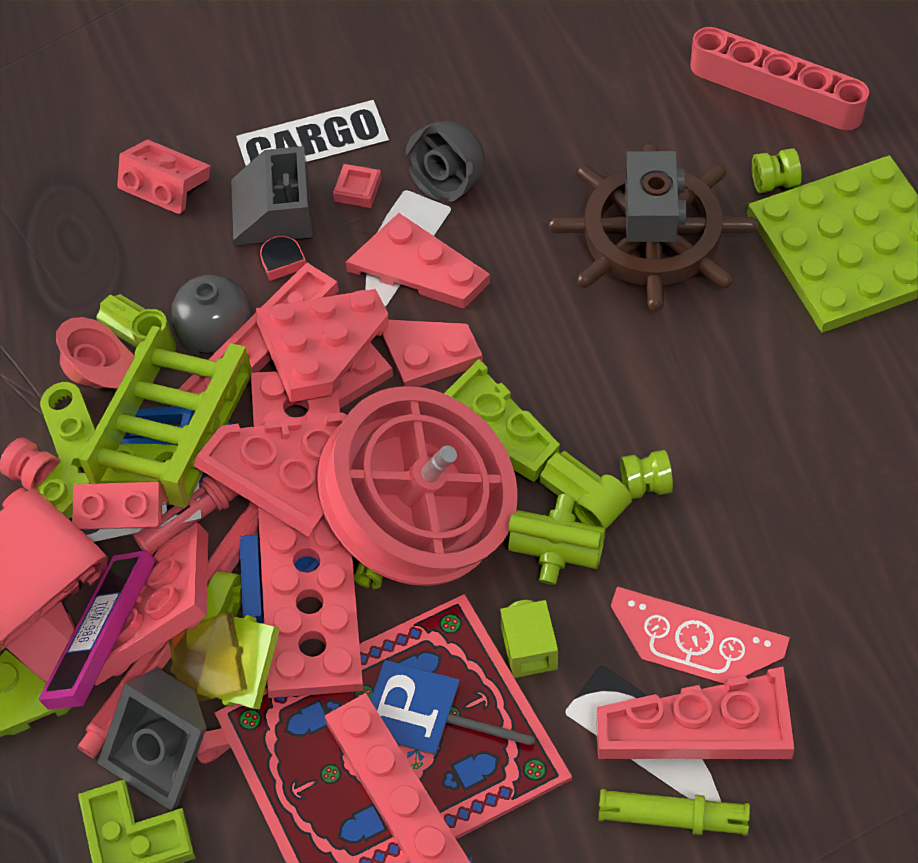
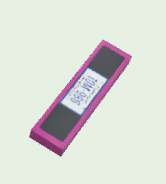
(97, 631)

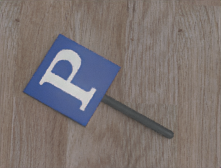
(419, 705)

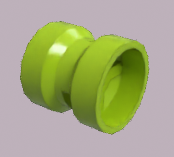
(776, 170)
(647, 474)

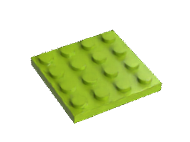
(846, 241)

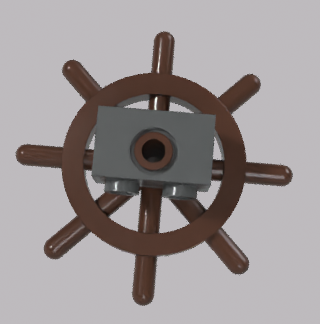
(655, 205)

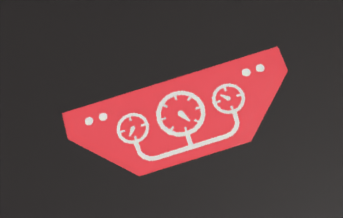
(695, 639)

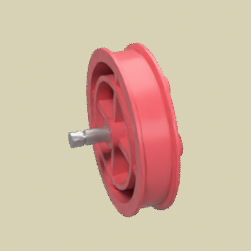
(417, 486)

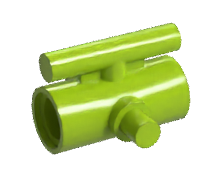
(556, 539)

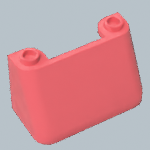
(40, 561)

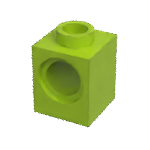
(529, 638)

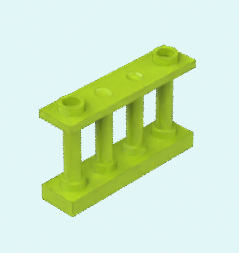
(211, 410)

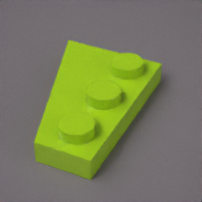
(520, 433)

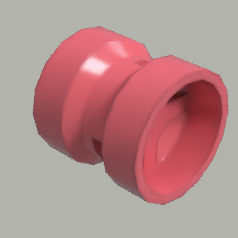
(26, 463)

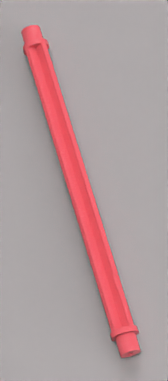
(225, 559)

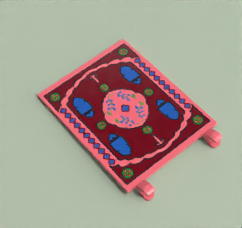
(475, 777)

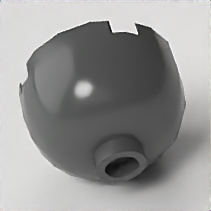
(445, 159)
(209, 312)

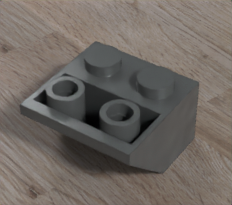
(272, 197)

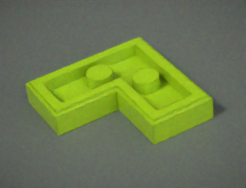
(119, 838)

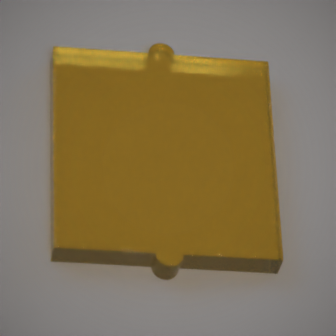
(209, 658)

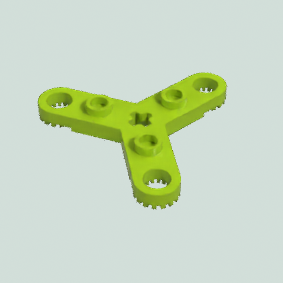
(69, 431)

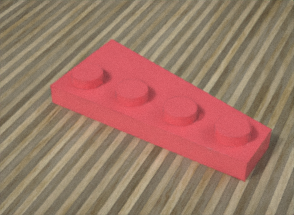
(715, 722)

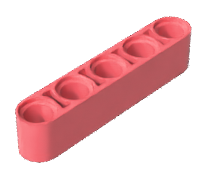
(779, 78)

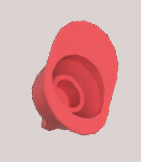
(92, 353)

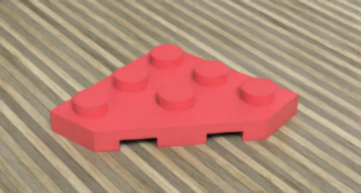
(320, 339)
(273, 465)
(168, 603)

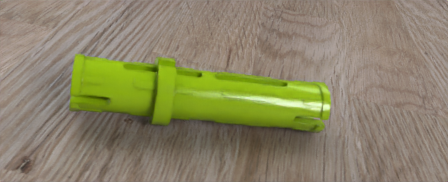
(675, 812)

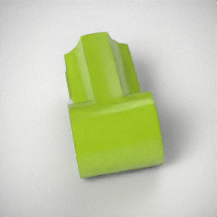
(132, 321)
(596, 497)

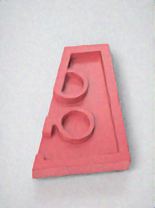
(419, 260)

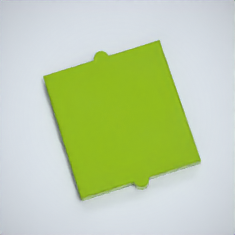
(259, 647)

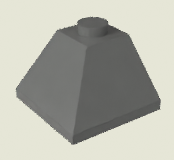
(155, 736)

